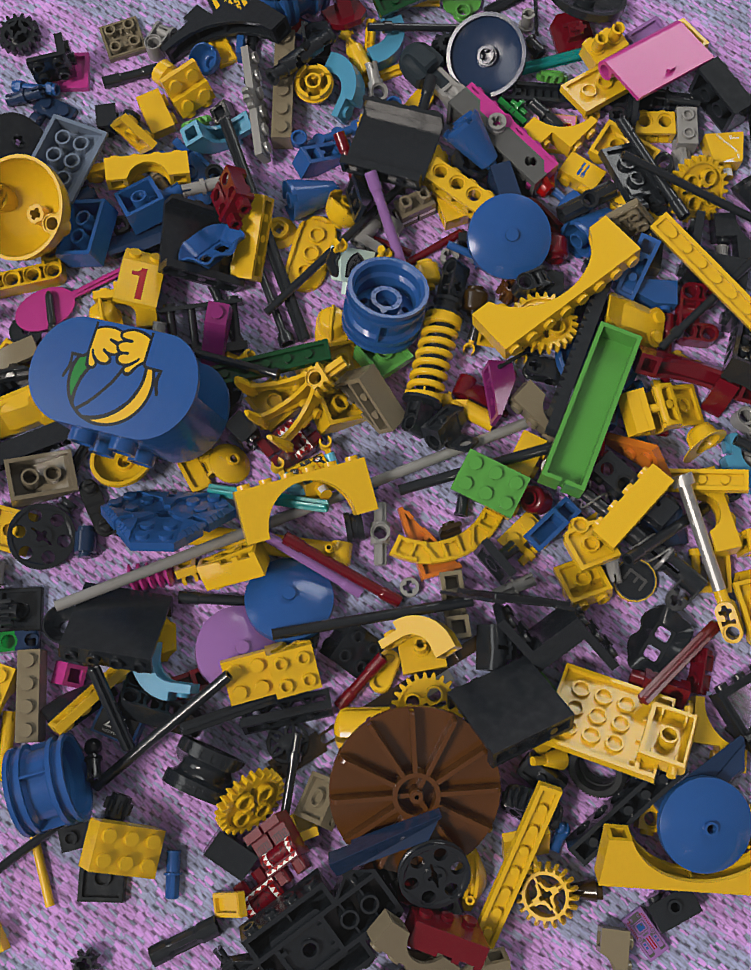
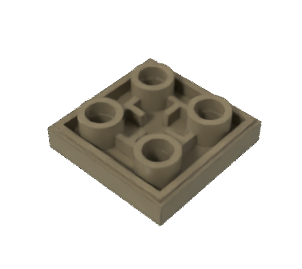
(123, 39)
(631, 217)

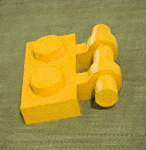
(516, 533)

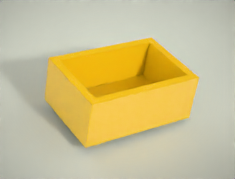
(122, 848)

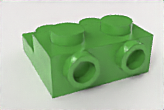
(385, 363)

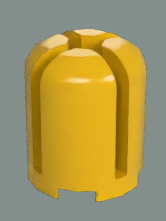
(350, 719)

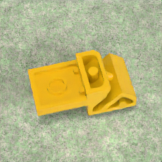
(660, 409)
(272, 671)

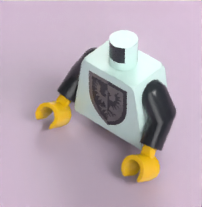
(343, 259)

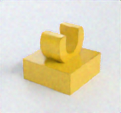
(186, 569)

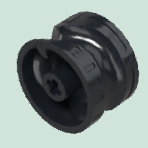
(202, 770)

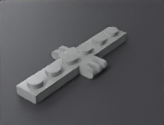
(253, 97)

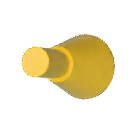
(554, 759)

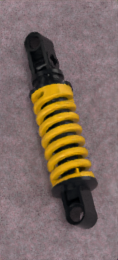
(434, 348)

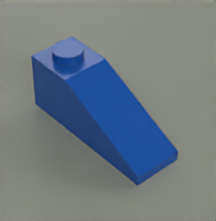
(316, 159)
(632, 277)
(656, 293)

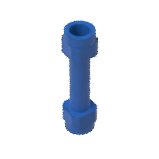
(51, 89)

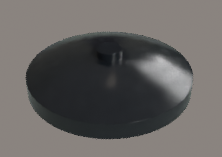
(593, 10)

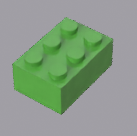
(490, 483)

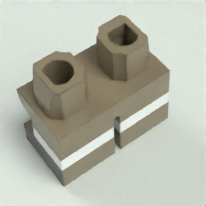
(414, 207)

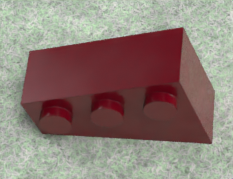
(448, 935)

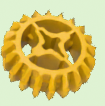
(552, 901)

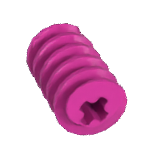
(159, 578)

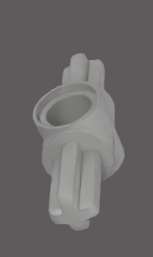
(380, 545)

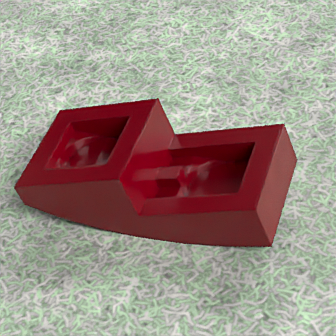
(719, 397)

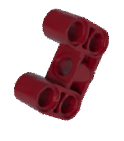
(685, 307)

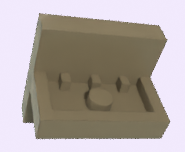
(315, 803)

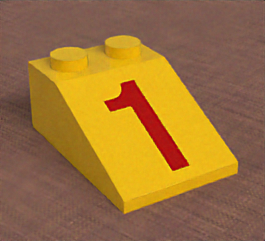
(139, 279)

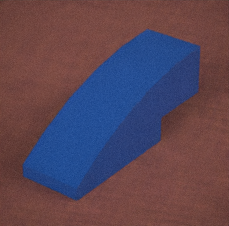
(552, 524)

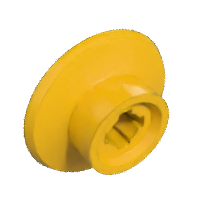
(287, 234)

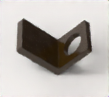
(450, 529)

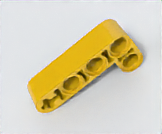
(26, 274)

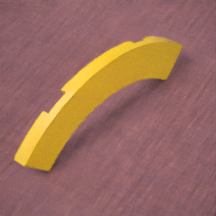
(449, 549)

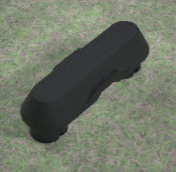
(92, 501)

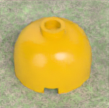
(339, 210)

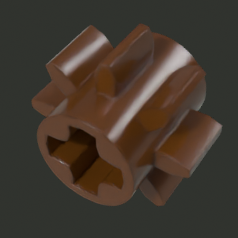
(505, 292)

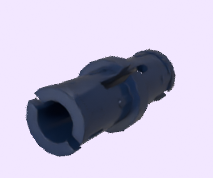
(25, 96)

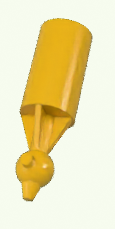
(355, 51)
(474, 412)

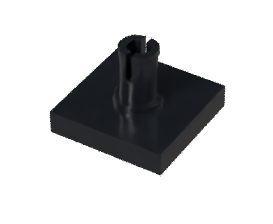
(497, 560)

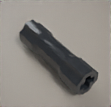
(183, 941)

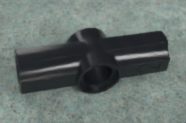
(596, 197)

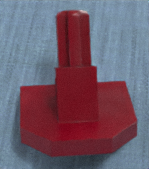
(344, 14)
(569, 32)

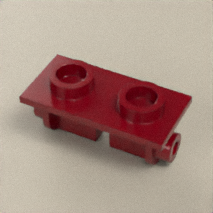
(699, 664)

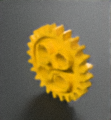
(694, 171)
(565, 327)
(420, 689)
(249, 801)

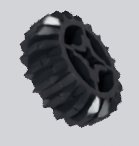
(516, 799)

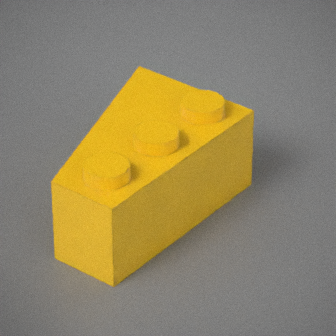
(233, 565)

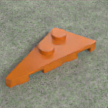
(638, 451)
(416, 532)

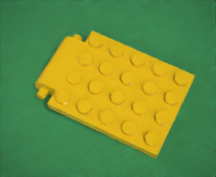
(621, 731)

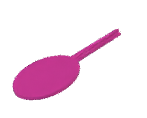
(32, 311)

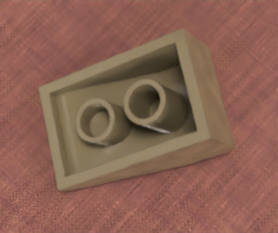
(40, 477)

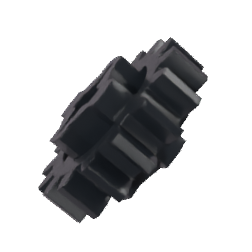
(18, 33)

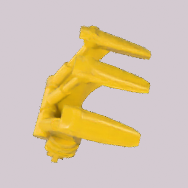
(306, 395)

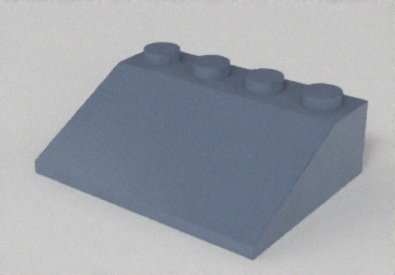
(70, 151)

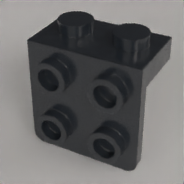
(54, 65)
(351, 648)

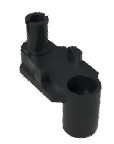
(13, 378)

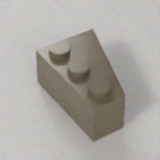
(373, 397)

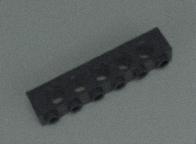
(619, 809)

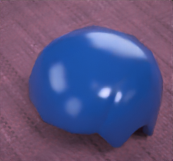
(206, 57)

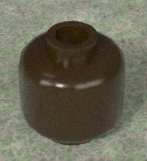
(474, 298)

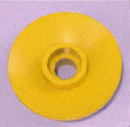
(224, 468)

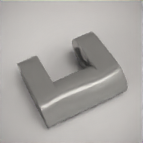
(364, 238)

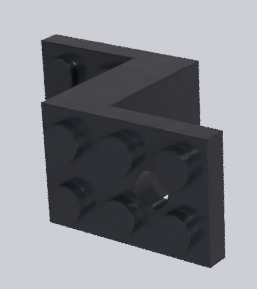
(728, 263)
(555, 635)

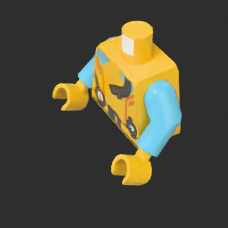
(309, 488)

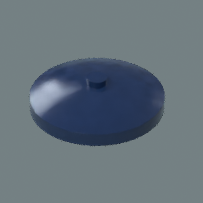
(487, 52)

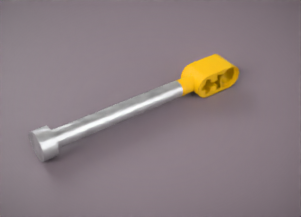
(683, 483)

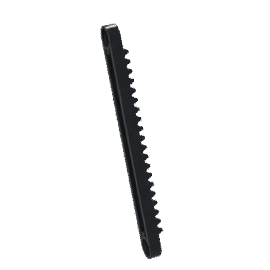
(551, 97)
(575, 360)

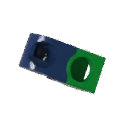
(19, 640)

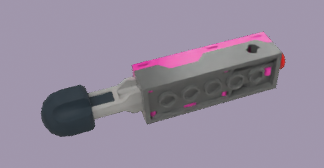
(530, 162)

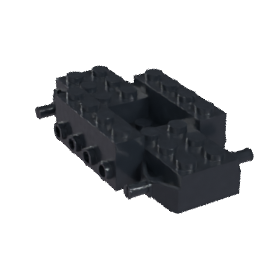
(317, 915)

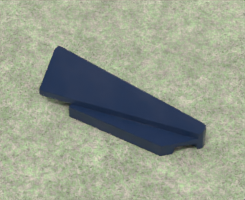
(146, 241)
(724, 765)
(384, 842)

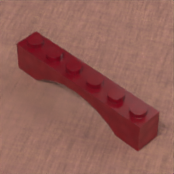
(671, 366)

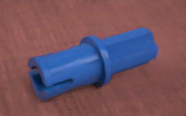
(172, 874)

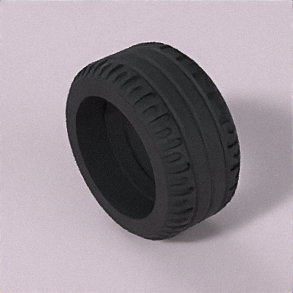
(593, 784)

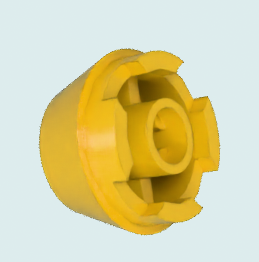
(313, 84)

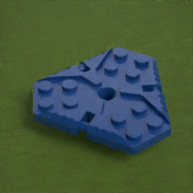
(164, 519)

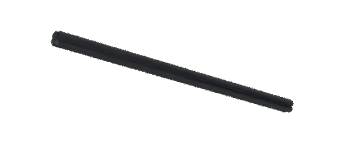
(272, 249)

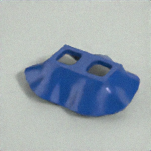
(207, 241)

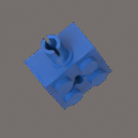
(144, 203)

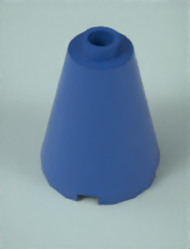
(472, 139)
(305, 196)
(578, 231)

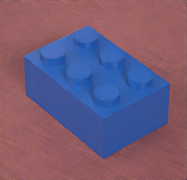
(90, 233)

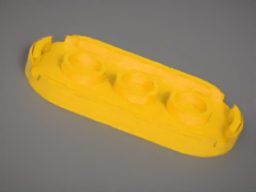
(307, 248)

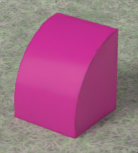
(69, 674)

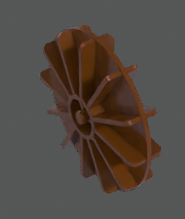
(411, 765)

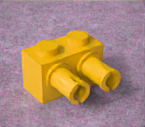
(603, 45)

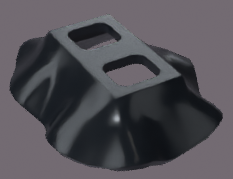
(680, 636)

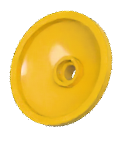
(113, 471)

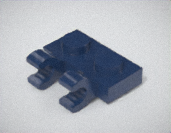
(48, 106)

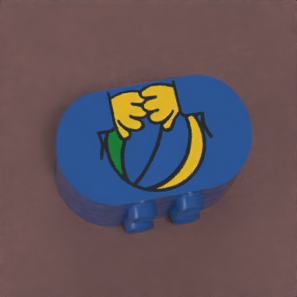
(128, 391)

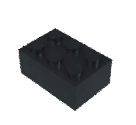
(721, 95)

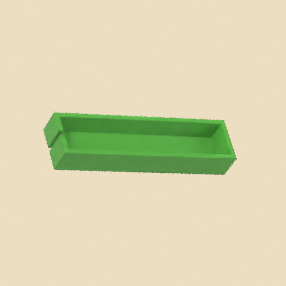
(590, 410)

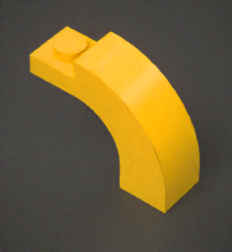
(144, 316)
(438, 635)

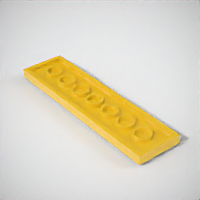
(591, 92)

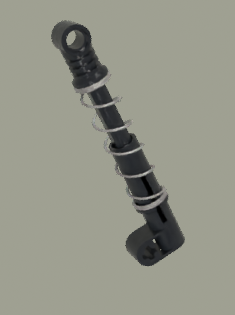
(686, 577)

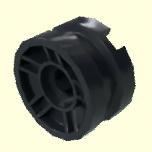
(354, 527)

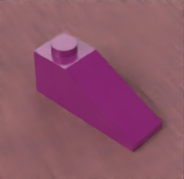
(216, 329)
(497, 387)

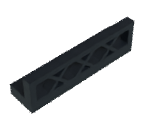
(289, 715)

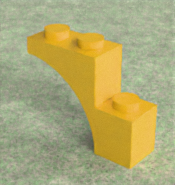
(563, 138)
(705, 732)

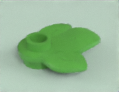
(456, 7)

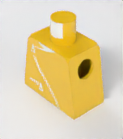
(726, 148)

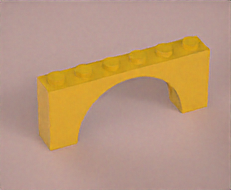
(348, 478)

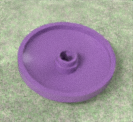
(223, 637)

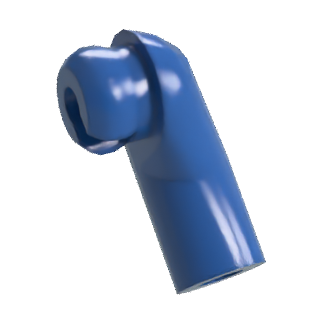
(559, 836)

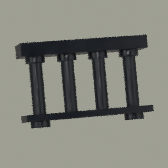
(237, 343)

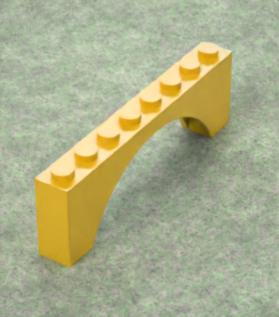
(514, 327)
(628, 865)

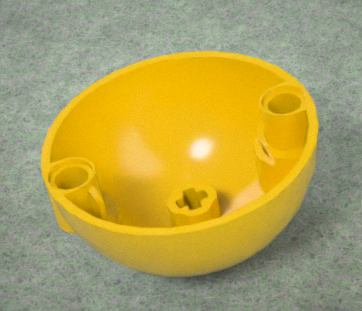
(33, 210)

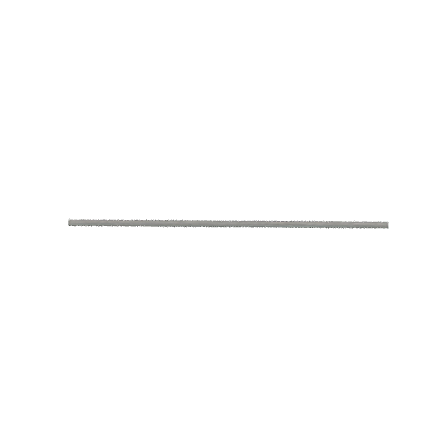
(276, 520)

